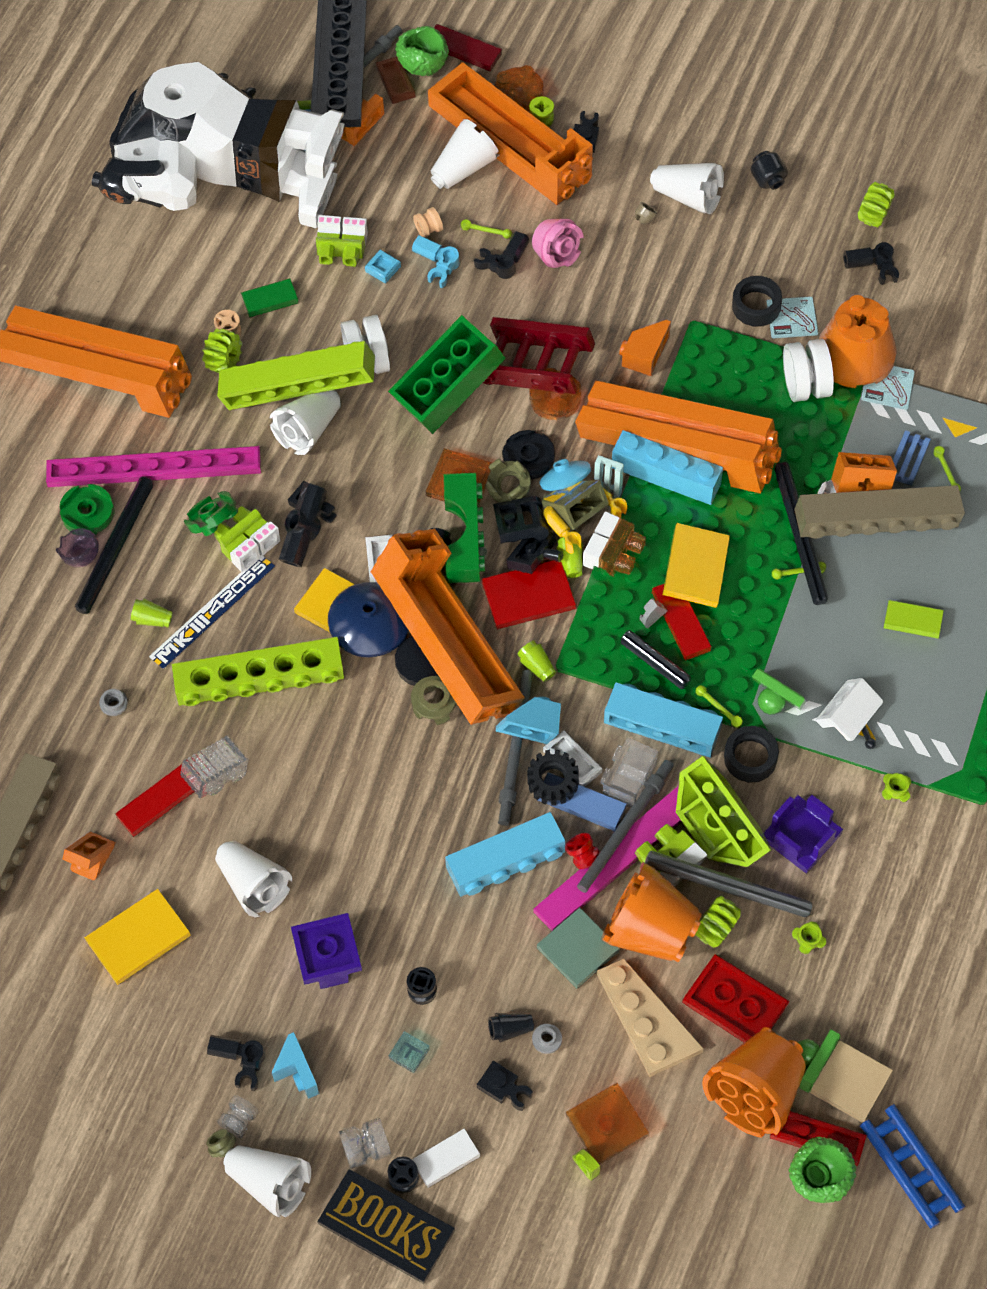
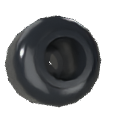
(769, 170)

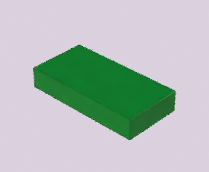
(269, 297)

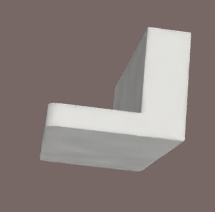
(850, 708)

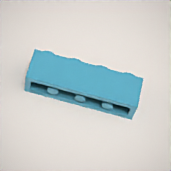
(668, 467)
(663, 719)
(505, 855)

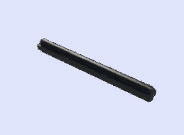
(804, 544)
(114, 545)

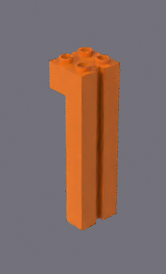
(522, 140)
(98, 357)
(729, 438)
(442, 627)

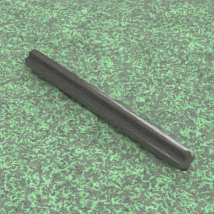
(729, 884)

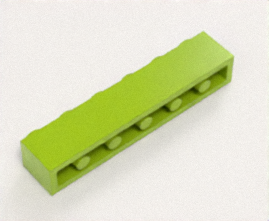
(296, 375)

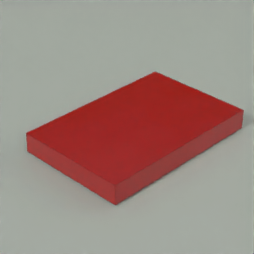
(525, 597)
(734, 1000)

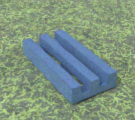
(914, 440)

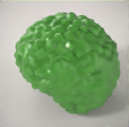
(422, 50)
(822, 1170)

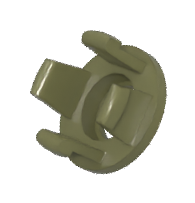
(499, 471)
(438, 711)

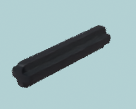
(655, 659)

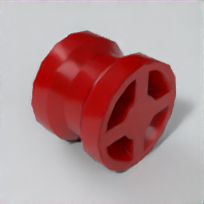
(582, 850)

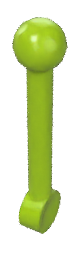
(466, 225)
(939, 453)
(777, 573)
(736, 721)

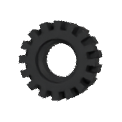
(557, 762)

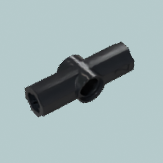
(302, 525)

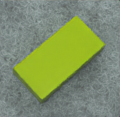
(913, 619)

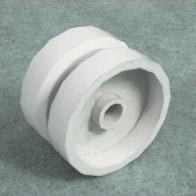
(372, 335)
(808, 370)

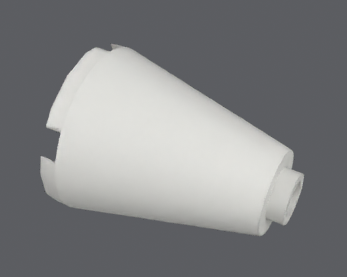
(463, 155)
(690, 184)
(304, 420)
(253, 878)
(269, 1177)

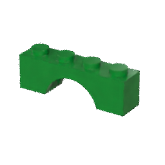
(461, 499)

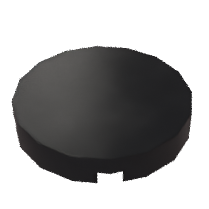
(532, 450)
(412, 663)

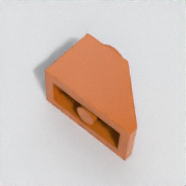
(645, 347)

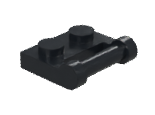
(511, 520)

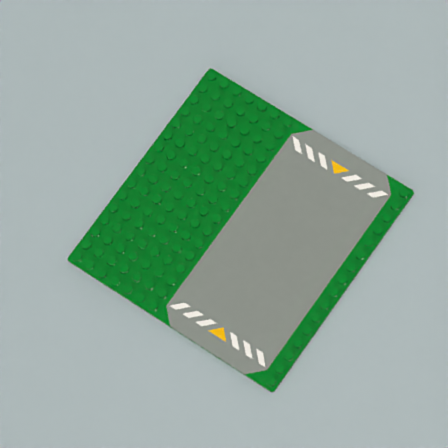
(929, 686)

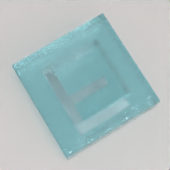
(409, 1052)

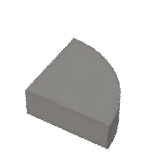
(654, 611)

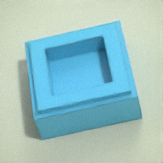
(382, 266)

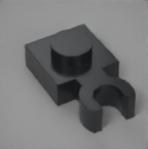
(588, 129)
(500, 1083)

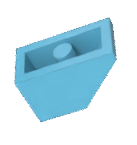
(534, 720)

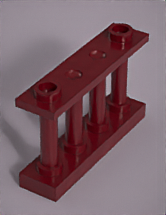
(539, 334)

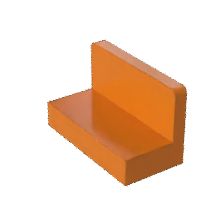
(371, 113)

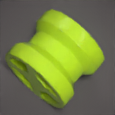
(542, 104)

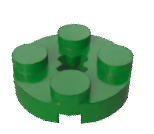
(94, 496)
(210, 513)

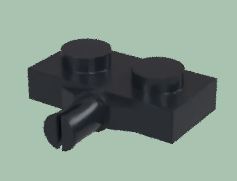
(531, 552)

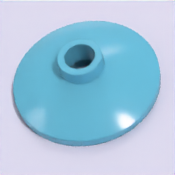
(565, 474)

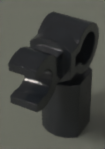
(881, 256)
(504, 263)
(250, 1052)

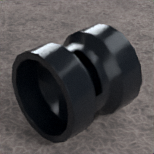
(423, 992)

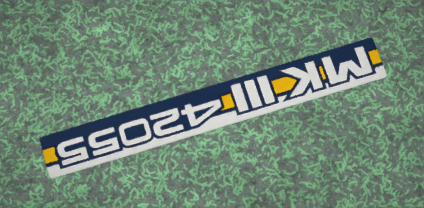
(211, 612)

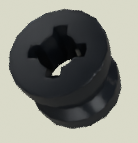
(403, 1168)

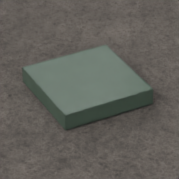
(577, 948)

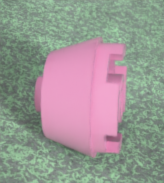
(557, 242)

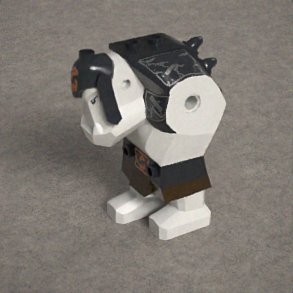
(204, 127)

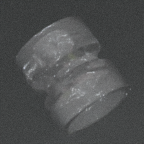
(365, 1143)

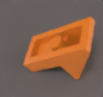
(89, 855)

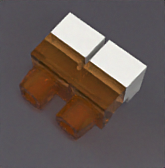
(610, 543)

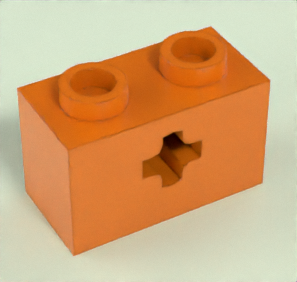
(863, 472)

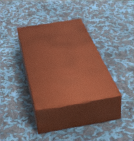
(395, 80)

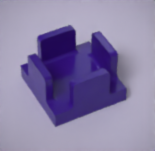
(803, 831)
(326, 950)

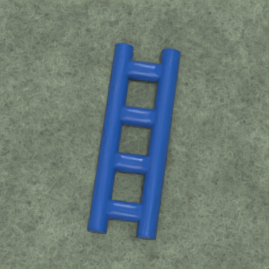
(908, 1184)

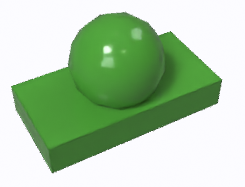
(776, 694)
(816, 1058)

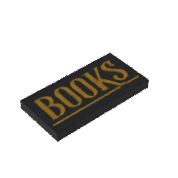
(386, 1226)

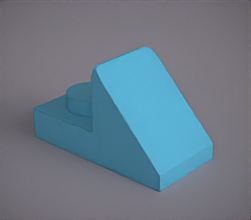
(292, 1061)

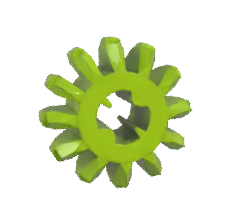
(876, 204)
(221, 350)
(718, 921)

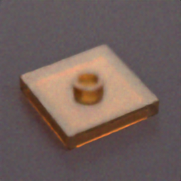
(454, 463)
(607, 1123)

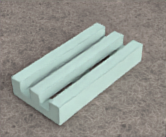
(598, 475)

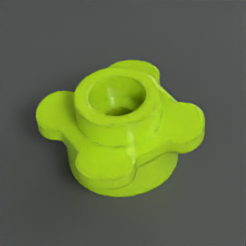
(899, 780)
(809, 929)

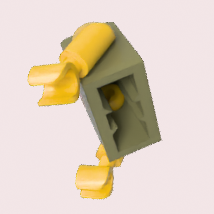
(576, 504)

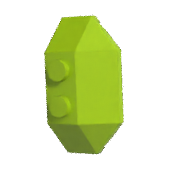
(718, 816)

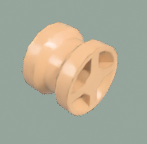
(428, 222)
(228, 319)

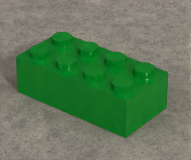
(447, 374)

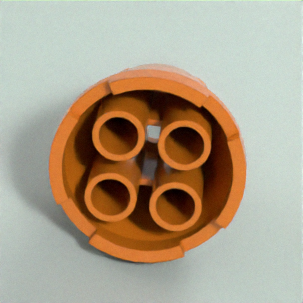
(860, 342)
(652, 917)
(757, 1082)

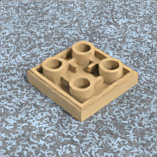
(851, 1081)

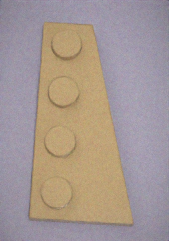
(649, 1024)

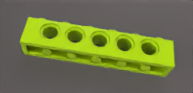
(245, 664)

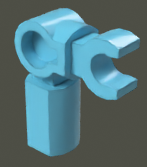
(446, 258)

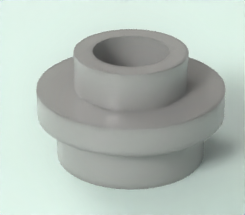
(110, 696)
(547, 1047)

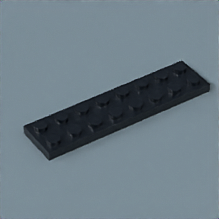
(340, 59)

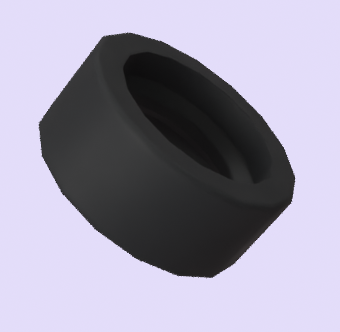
(757, 317)
(754, 734)

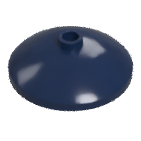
(363, 632)

